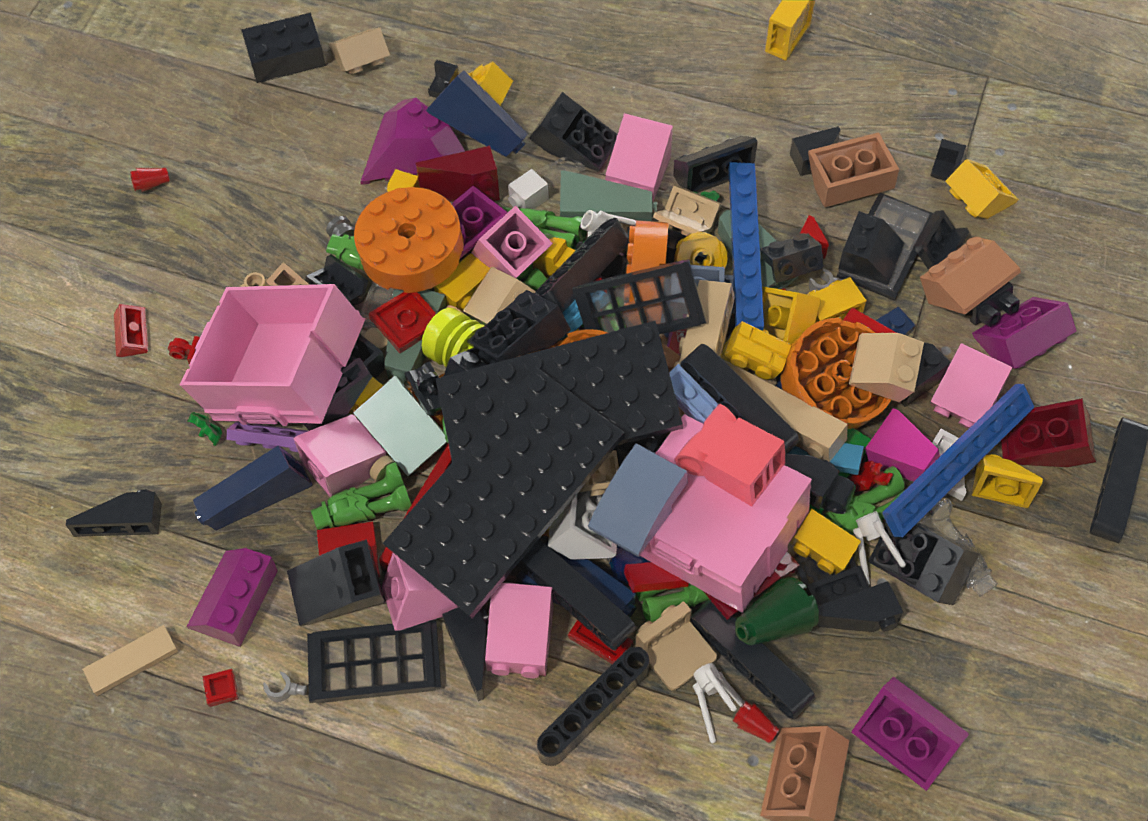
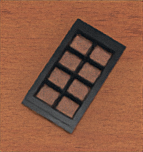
(908, 224)
(666, 296)
(372, 662)

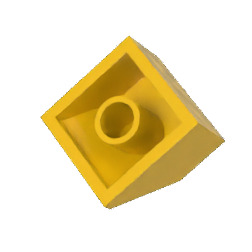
(980, 190)
(788, 313)

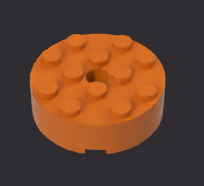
(409, 239)
(646, 246)
(813, 368)

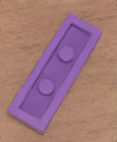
(261, 434)

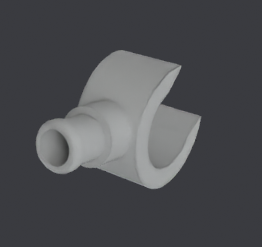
(826, 276)
(290, 689)

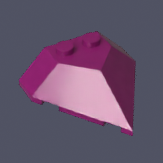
(407, 137)

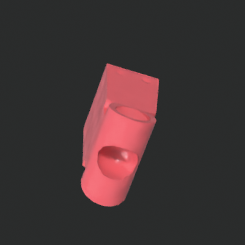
(733, 455)

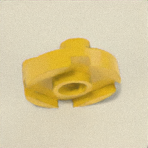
(702, 242)

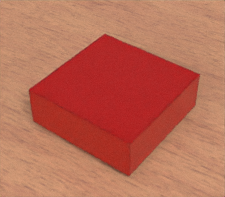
(220, 687)

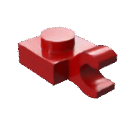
(868, 475)

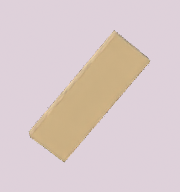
(130, 660)

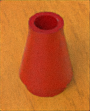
(147, 178)
(755, 722)

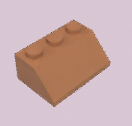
(852, 169)
(968, 275)
(805, 774)

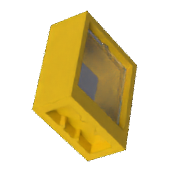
(788, 26)

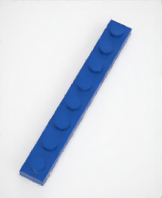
(745, 245)
(957, 460)

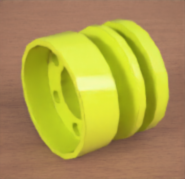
(448, 335)

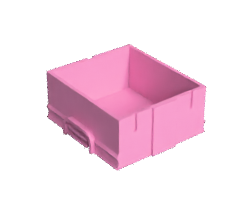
(273, 354)
(722, 540)

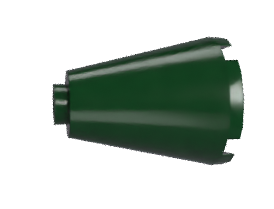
(778, 614)

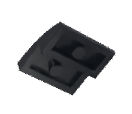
(827, 586)

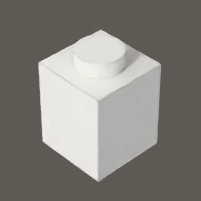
(528, 191)

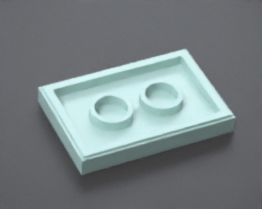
(401, 425)

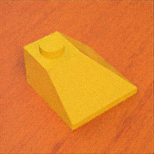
(1005, 481)

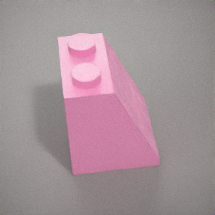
(640, 153)
(511, 244)
(970, 386)
(339, 454)
(411, 597)
(519, 630)

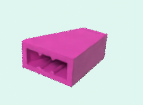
(901, 446)

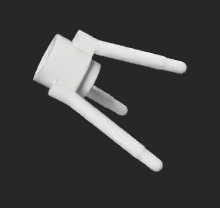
(592, 220)
(872, 528)
(711, 682)

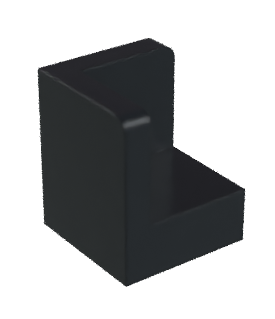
(444, 75)
(947, 159)

